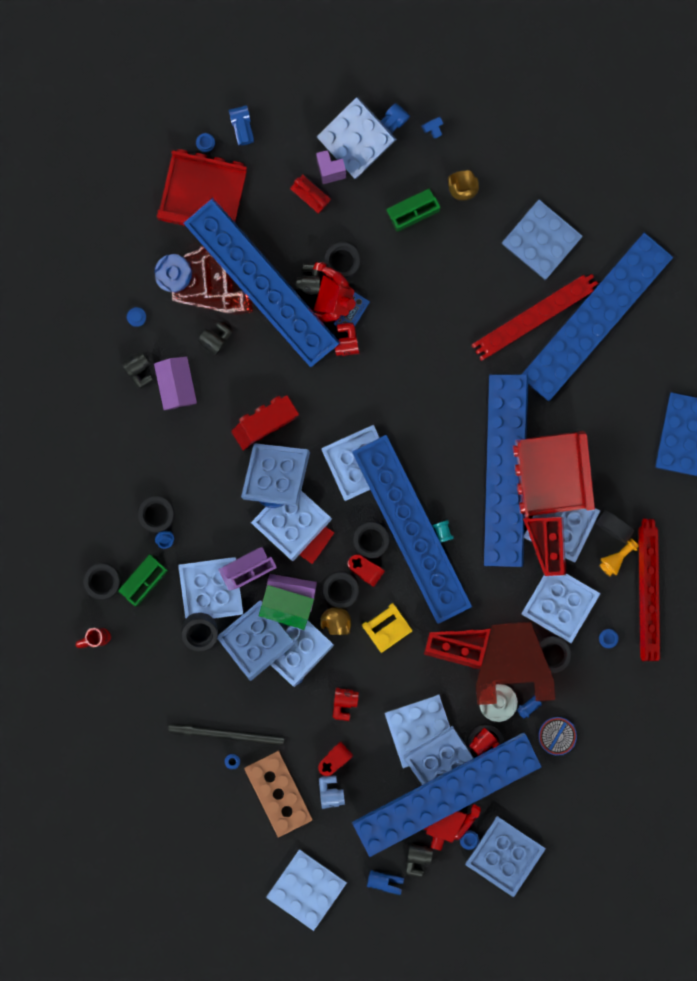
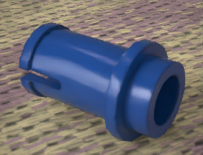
(528, 707)
(227, 763)

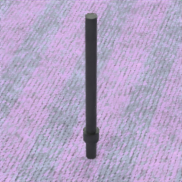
(189, 730)

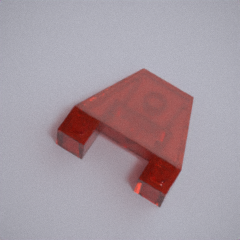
(211, 286)
(514, 657)

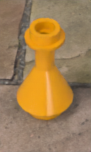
(612, 563)

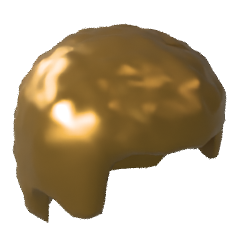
(463, 185)
(336, 621)

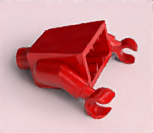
(334, 295)
(451, 827)

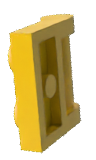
(391, 633)

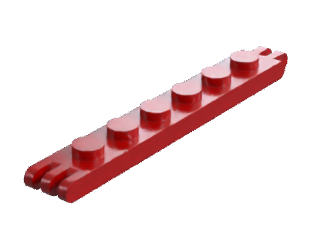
(535, 316)
(649, 591)

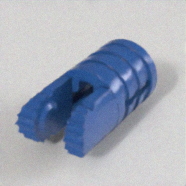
(380, 882)

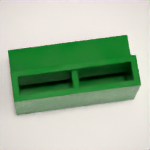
(413, 210)
(143, 580)
(286, 607)

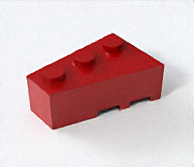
(264, 421)
(549, 543)
(459, 646)

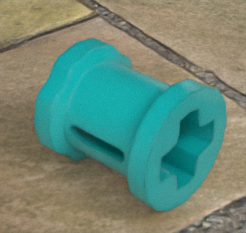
(443, 531)

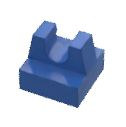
(433, 127)

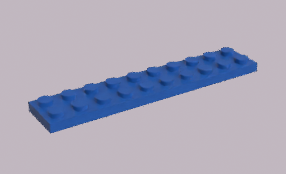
(261, 282)
(596, 316)
(505, 424)
(411, 529)
(446, 794)

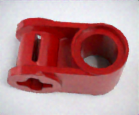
(368, 571)
(337, 757)

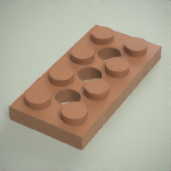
(265, 794)

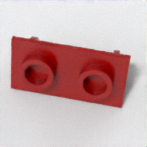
(310, 193)

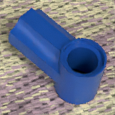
(395, 118)
(241, 121)

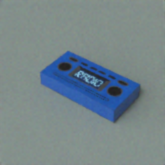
(355, 314)

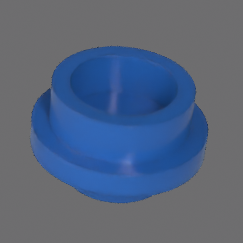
(205, 142)
(136, 317)
(164, 539)
(608, 638)
(469, 840)

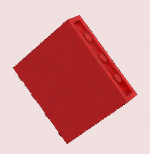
(195, 181)
(553, 474)

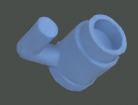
(330, 797)

